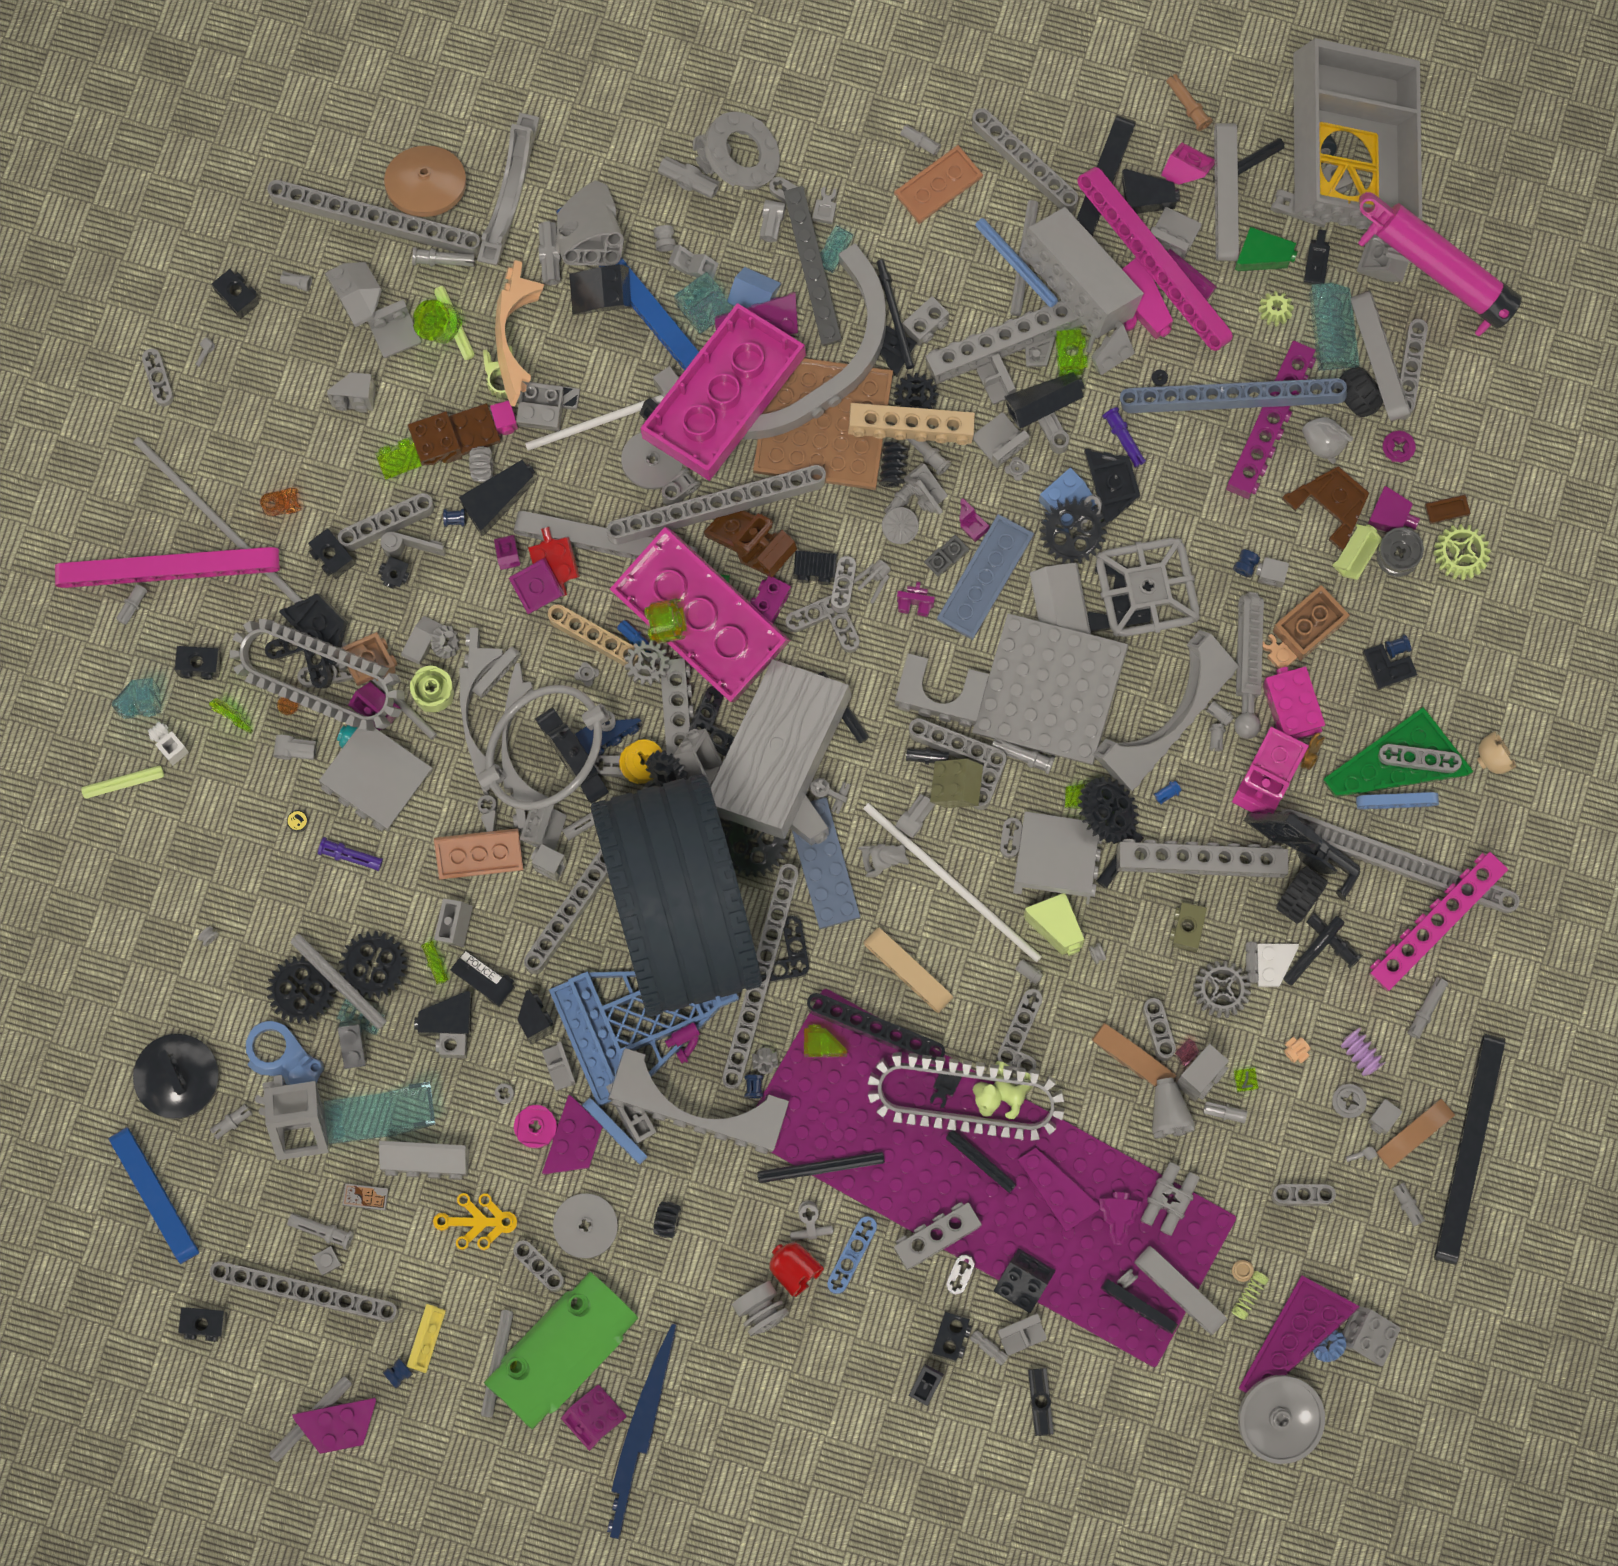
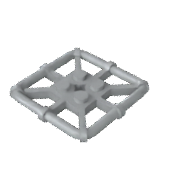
(1140, 598)

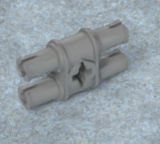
(1159, 1201)

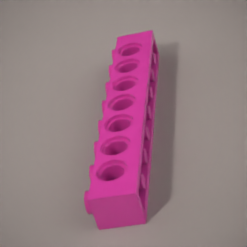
(1494, 871)

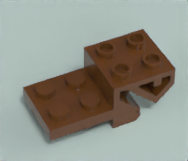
(452, 436)
(751, 540)

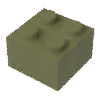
(956, 783)

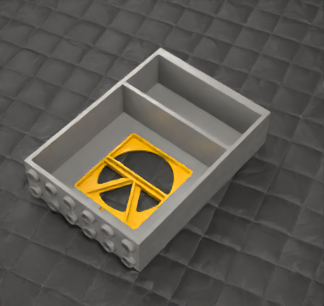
(1377, 102)

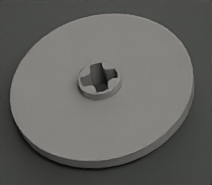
(638, 468)
(600, 1234)

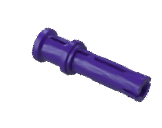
(1119, 428)
(340, 851)

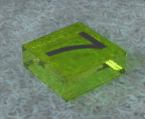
(1245, 1080)

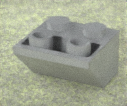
(353, 392)
(540, 407)

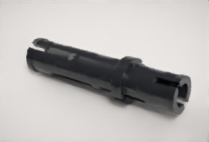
(1111, 870)

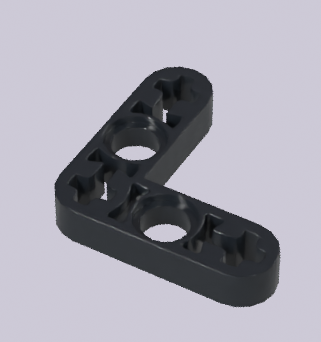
(287, 652)
(707, 723)
(793, 957)

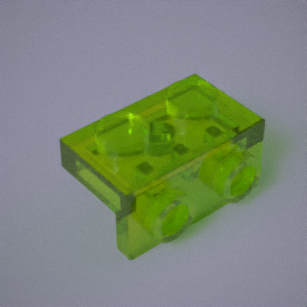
(398, 458)

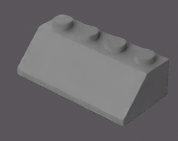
(423, 1159)

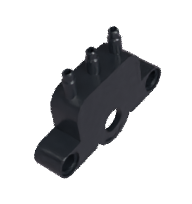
(571, 753)

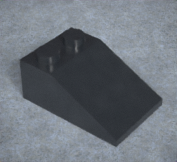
(600, 289)

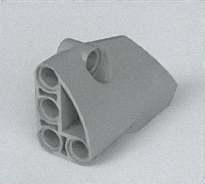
(588, 226)

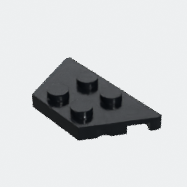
(1112, 482)
(318, 615)

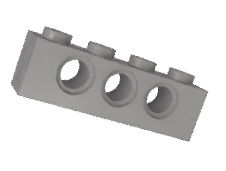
(911, 1258)

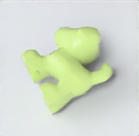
(990, 1096)

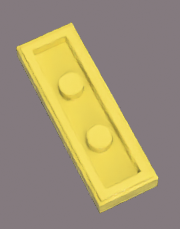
(426, 1338)

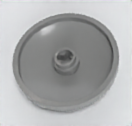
(1281, 1419)

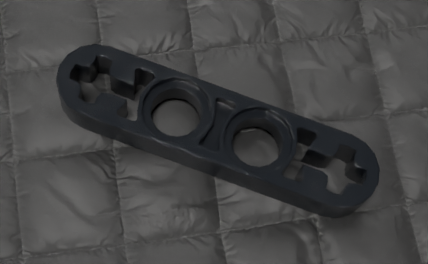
(1139, 1306)

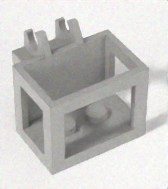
(290, 1109)

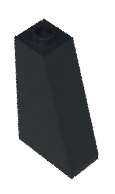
(1043, 399)
(497, 495)

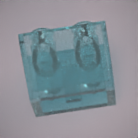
(702, 302)
(138, 698)

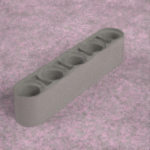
(1413, 360)
(392, 513)
(1180, 1290)

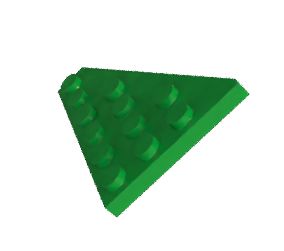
(1369, 774)

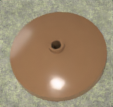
(425, 181)

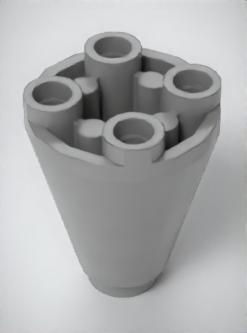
(1170, 1111)

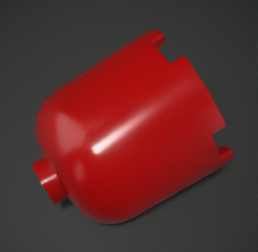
(794, 1267)

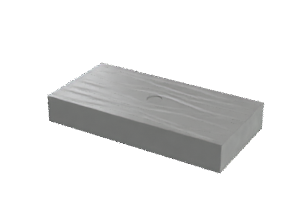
(779, 748)

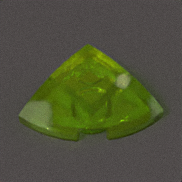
(230, 712)

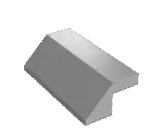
(1060, 597)

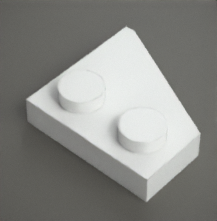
(1274, 963)

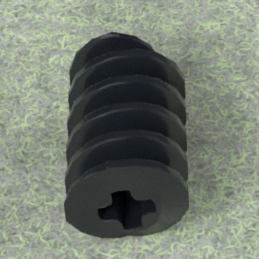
(892, 464)

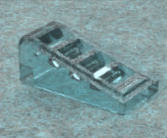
(340, 1017)

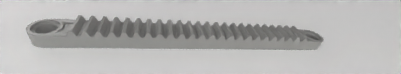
(1402, 862)

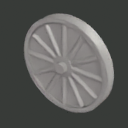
(900, 525)

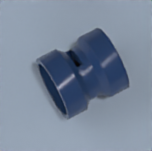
(1246, 563)
(397, 1373)

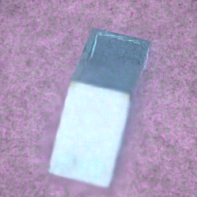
(379, 1114)

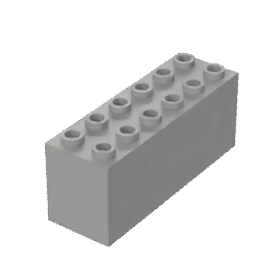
(1080, 272)

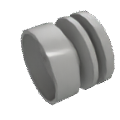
(760, 1308)

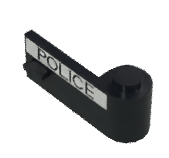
(483, 978)

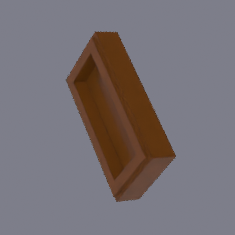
(1447, 509)

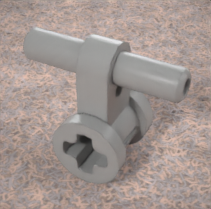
(811, 1232)

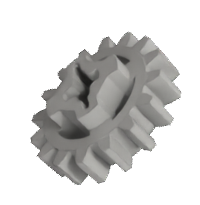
(653, 658)

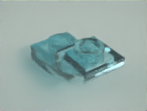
(835, 244)

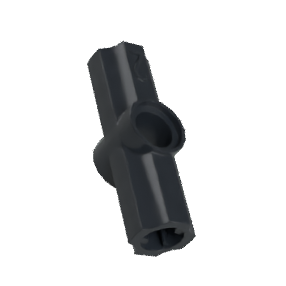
(1041, 1416)

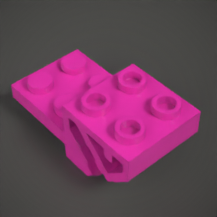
(1270, 772)

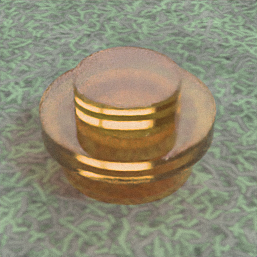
(286, 706)

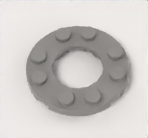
(725, 166)

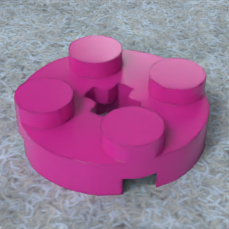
(526, 1118)

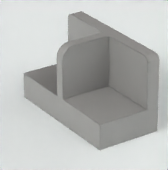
(996, 379)
(558, 1067)
(1022, 1334)

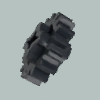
(921, 387)
(664, 768)

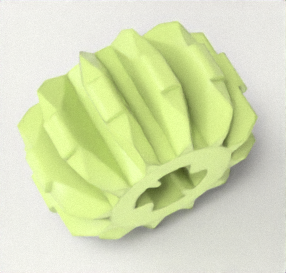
(1274, 315)

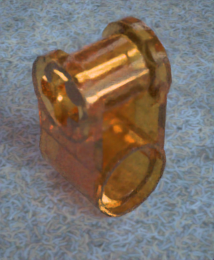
(282, 502)

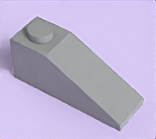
(637, 1125)

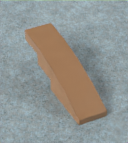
(1130, 1055)

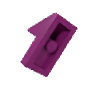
(506, 552)

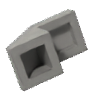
(692, 264)
(420, 640)

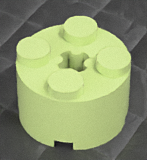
(442, 694)

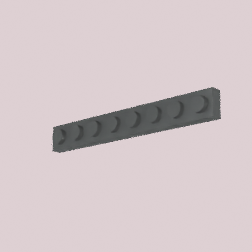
(812, 266)

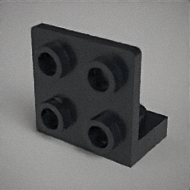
(1024, 1280)

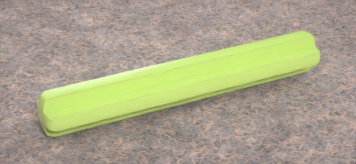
(461, 338)
(122, 782)

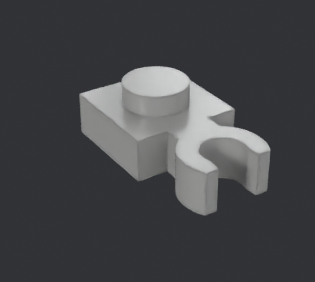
(825, 208)

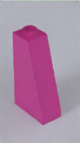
(1151, 310)

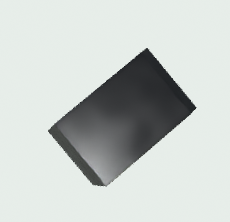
(926, 1384)

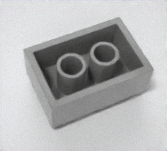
(1201, 1074)

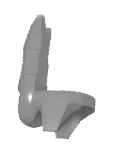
(882, 857)

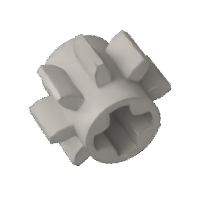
(765, 1060)

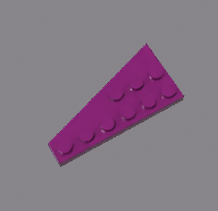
(1301, 1327)

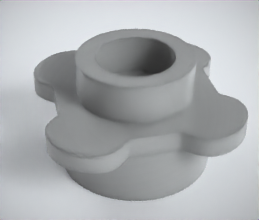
(1016, 462)
(586, 668)

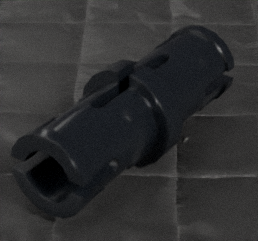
(926, 756)

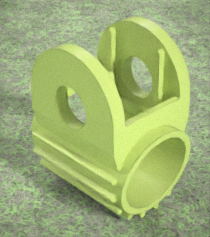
(493, 371)

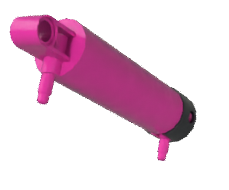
(1441, 261)

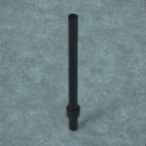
(885, 280)

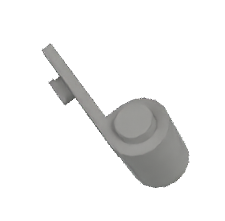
(394, 544)

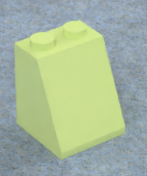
(1056, 924)

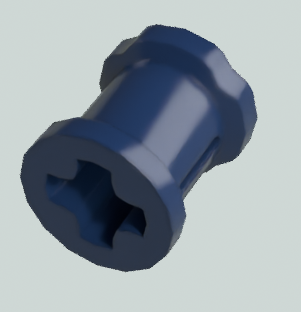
(454, 517)
(1398, 646)
(753, 1086)

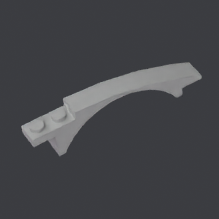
(518, 160)
(479, 663)
(512, 781)

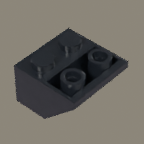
(532, 1020)

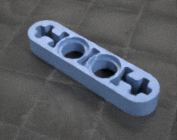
(1403, 800)
(615, 1132)
(854, 1256)

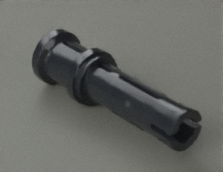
(1341, 947)

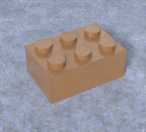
(1311, 623)

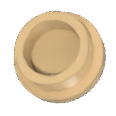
(1242, 1270)

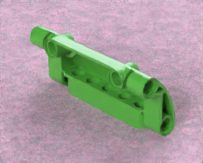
(561, 1350)

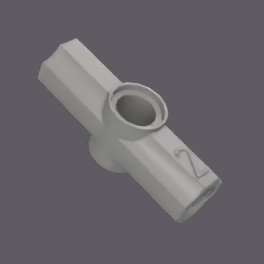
(688, 177)
(548, 256)

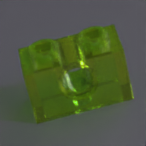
(1066, 341)

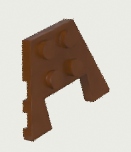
(1337, 495)

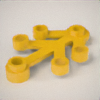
(479, 1222)

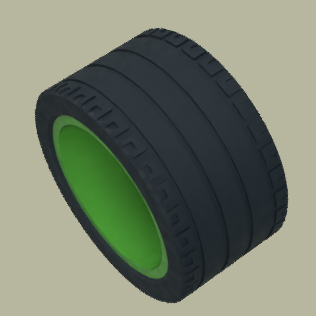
(676, 894)

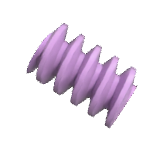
(1362, 1053)

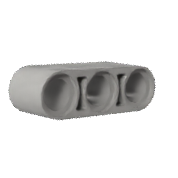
(1159, 1039)
(1312, 1189)
(529, 1261)

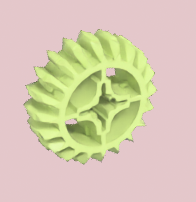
(1469, 556)

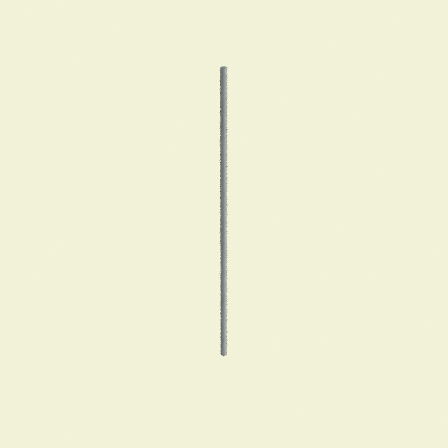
(272, 575)

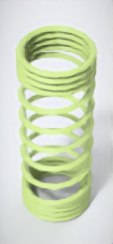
(1236, 1309)

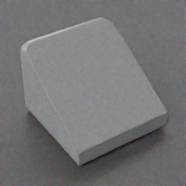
(489, 820)

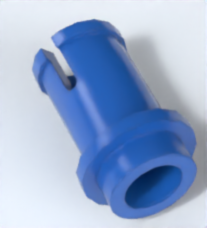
(1167, 792)

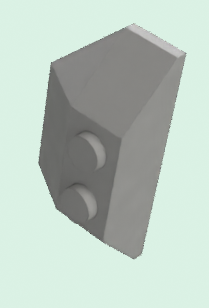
(355, 290)

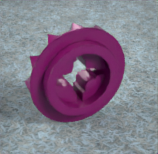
(1399, 437)

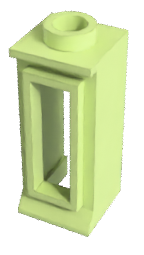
(1358, 552)

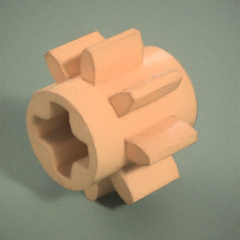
(1297, 1049)

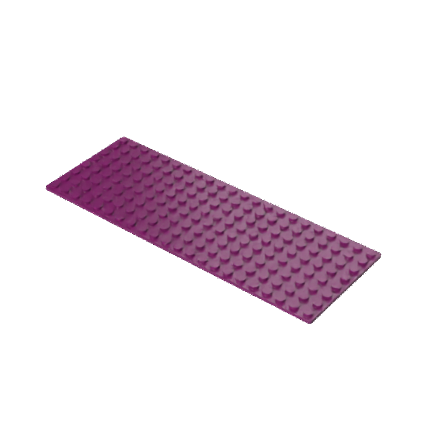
(930, 1176)

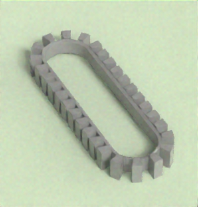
(308, 699)
(1007, 1070)

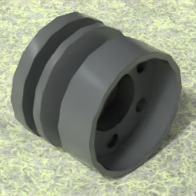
(1405, 542)

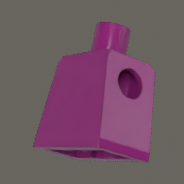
(1392, 512)

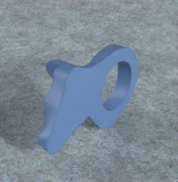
(295, 1063)

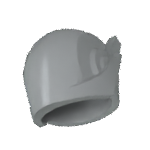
(1326, 438)

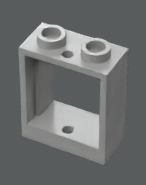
(699, 755)

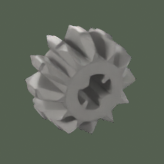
(481, 464)

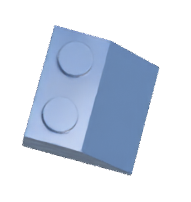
(1068, 486)

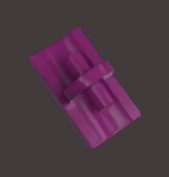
(914, 597)

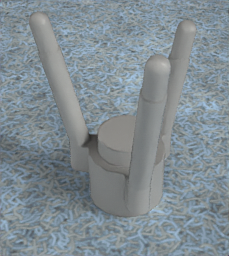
(877, 572)

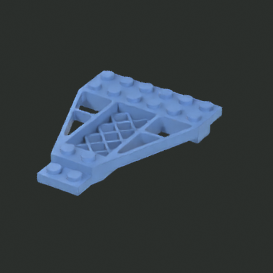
(592, 1033)

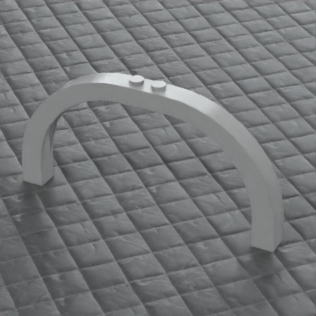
(843, 383)

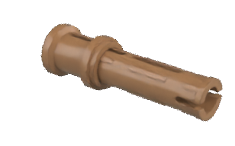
(1194, 109)

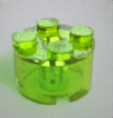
(436, 321)
(666, 621)

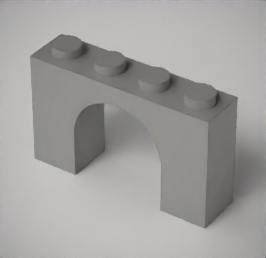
(963, 709)

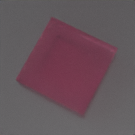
(1187, 1052)

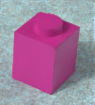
(504, 418)

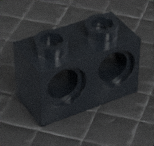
(946, 1335)

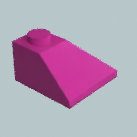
(1187, 165)

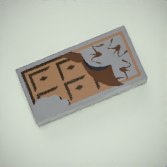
(365, 1197)

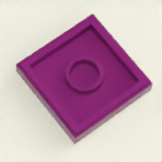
(536, 586)

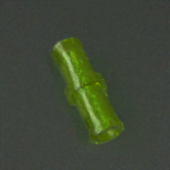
(434, 962)

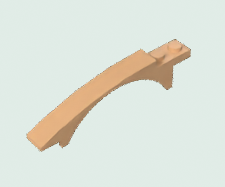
(515, 295)

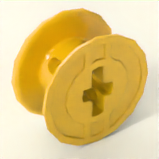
(631, 757)

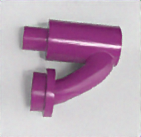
(681, 1036)

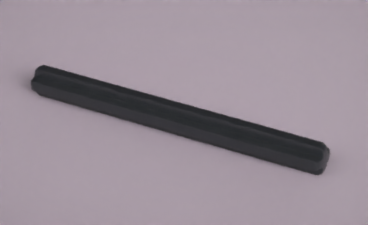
(820, 1167)

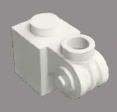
(167, 743)

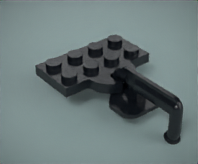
(1302, 837)

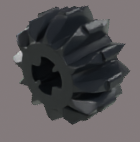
(667, 1219)

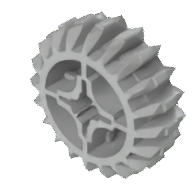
(1215, 982)

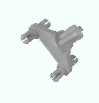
(821, 788)

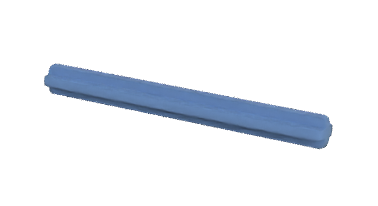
(1016, 262)

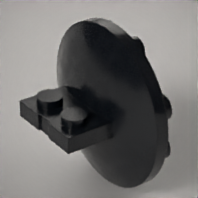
(176, 1076)

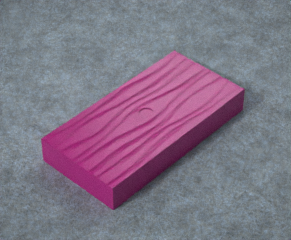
(723, 391)
(724, 633)

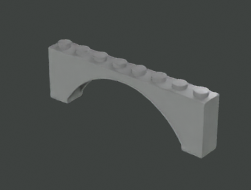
(1208, 673)
(637, 1090)

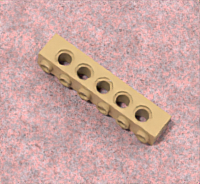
(918, 416)

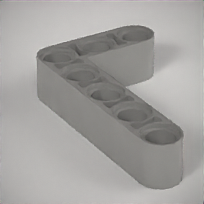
(964, 753)

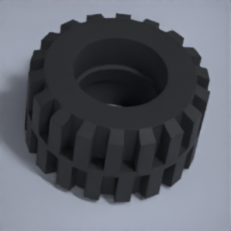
(1301, 894)

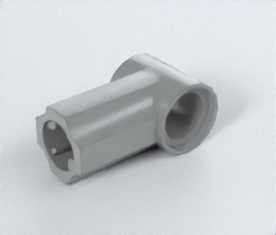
(772, 216)
(1053, 431)
(288, 747)
(913, 820)

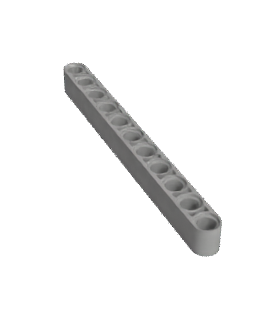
(366, 210)
(724, 497)
(560, 917)
(767, 968)

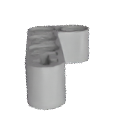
(1022, 1030)

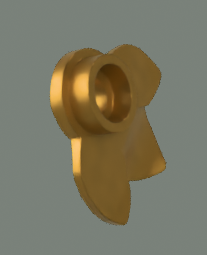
(1310, 757)

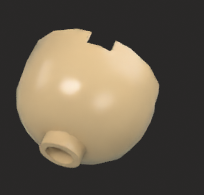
(1495, 754)

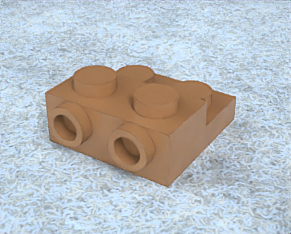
(372, 649)

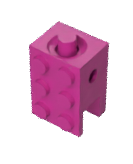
(1293, 703)

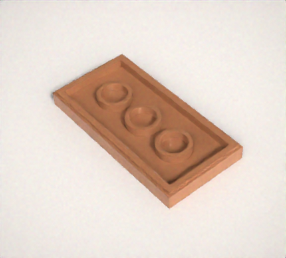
(938, 184)
(478, 853)

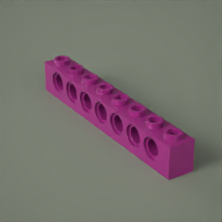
(1240, 484)

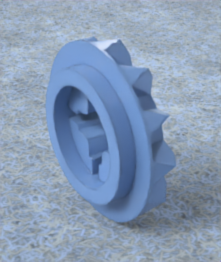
(1336, 1348)

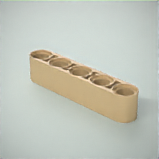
(586, 629)
(908, 970)

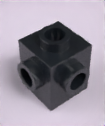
(393, 564)

